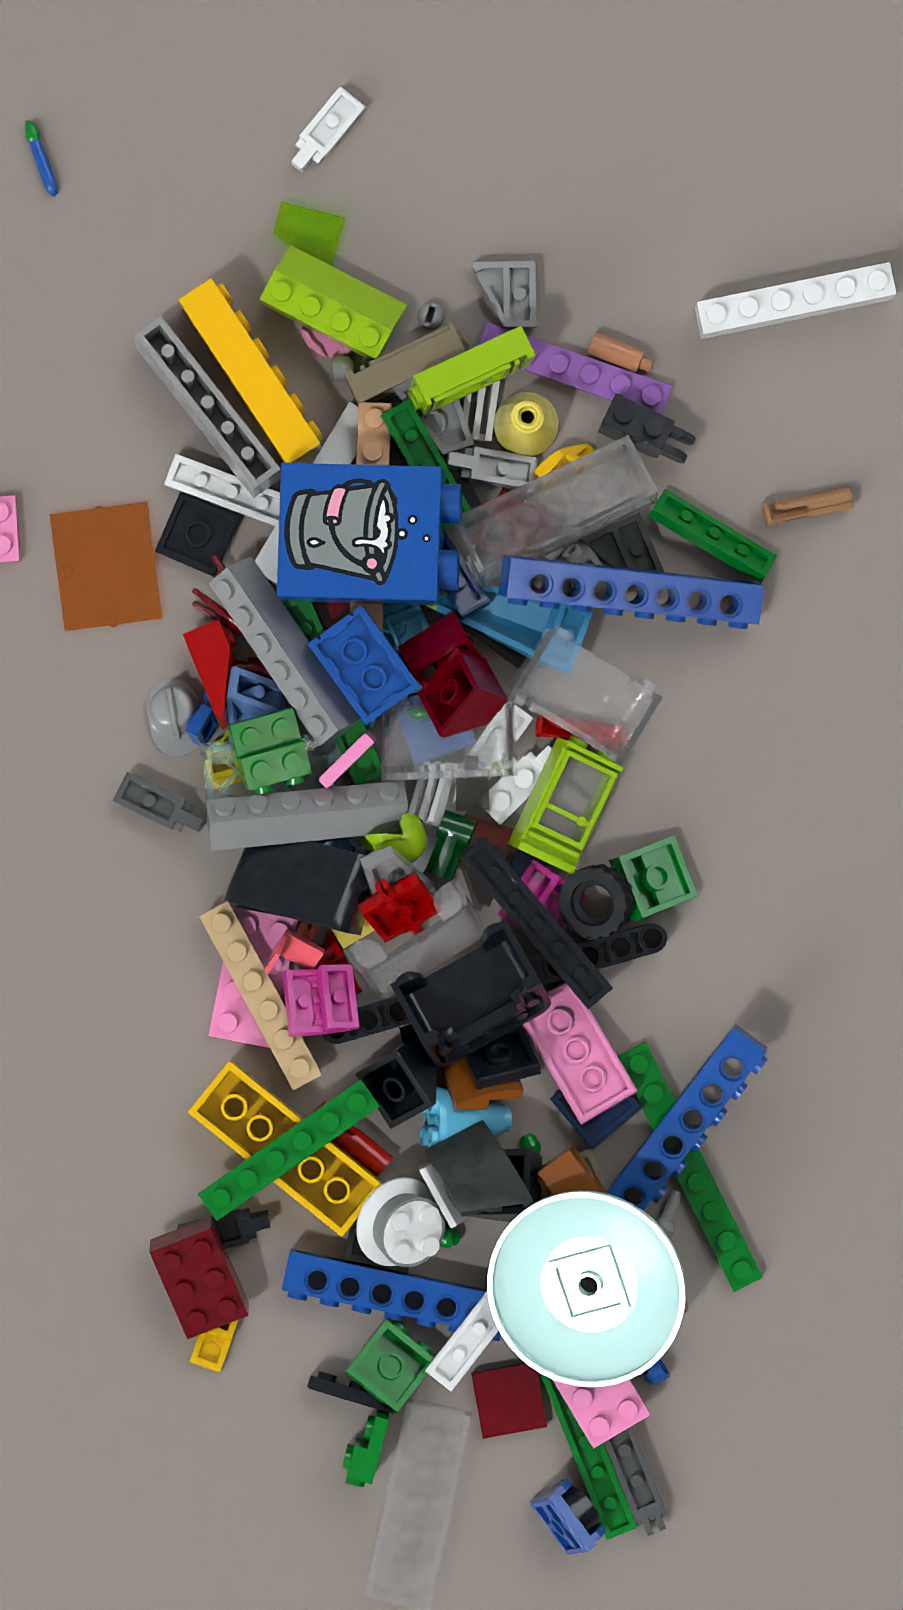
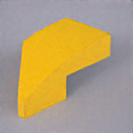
(561, 458)
(213, 1347)

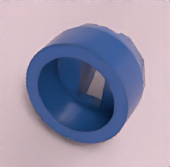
(656, 1373)

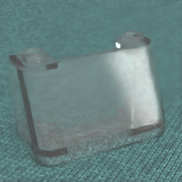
(584, 694)
(417, 752)
(427, 950)

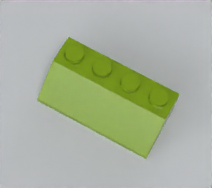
(332, 303)

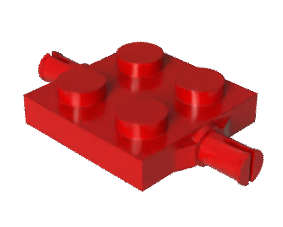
(399, 907)

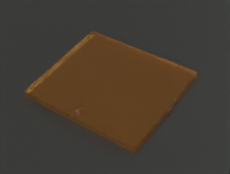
(106, 566)

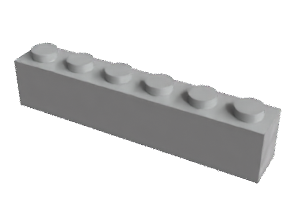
(207, 407)
(284, 651)
(306, 815)

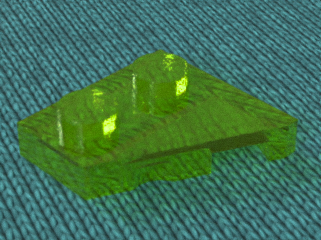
(309, 231)

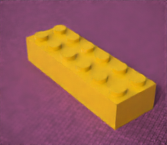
(250, 374)
(252, 1116)

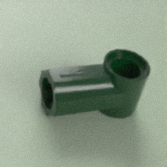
(453, 836)

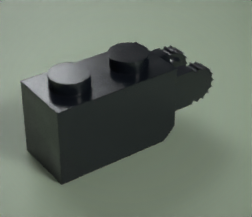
(645, 428)

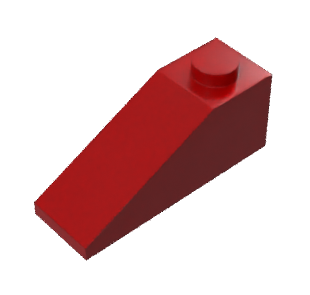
(213, 659)

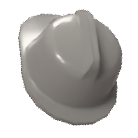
(168, 711)

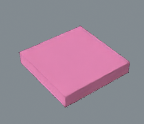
(348, 759)

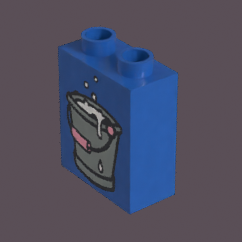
(366, 534)

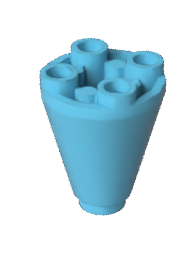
(444, 1121)

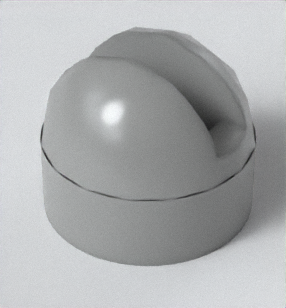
(437, 319)
(341, 365)

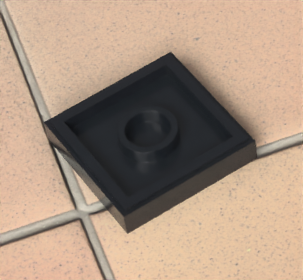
(197, 533)
(503, 1060)

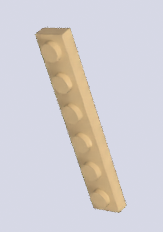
(259, 994)

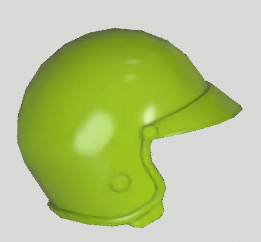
(408, 843)

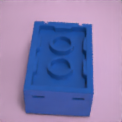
(364, 664)

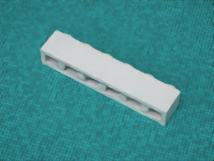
(795, 300)

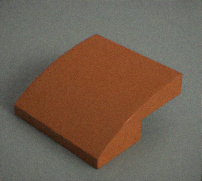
(465, 1093)

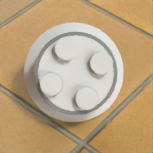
(400, 1224)

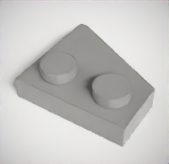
(510, 290)

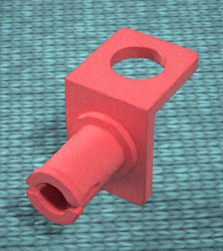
(297, 947)

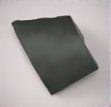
(477, 1172)

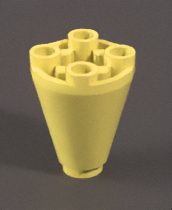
(523, 437)

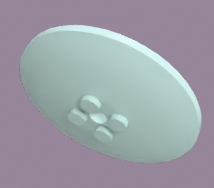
(575, 1332)

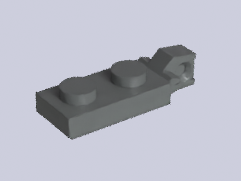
(156, 804)

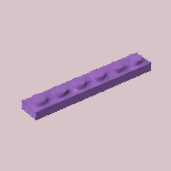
(589, 374)

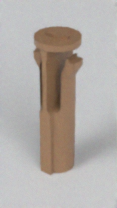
(807, 505)

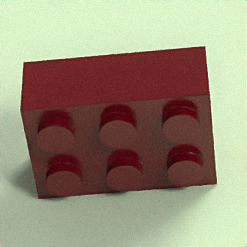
(199, 1277)

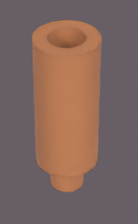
(619, 353)

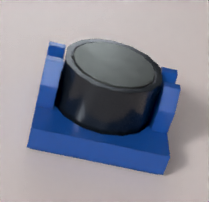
(569, 1517)

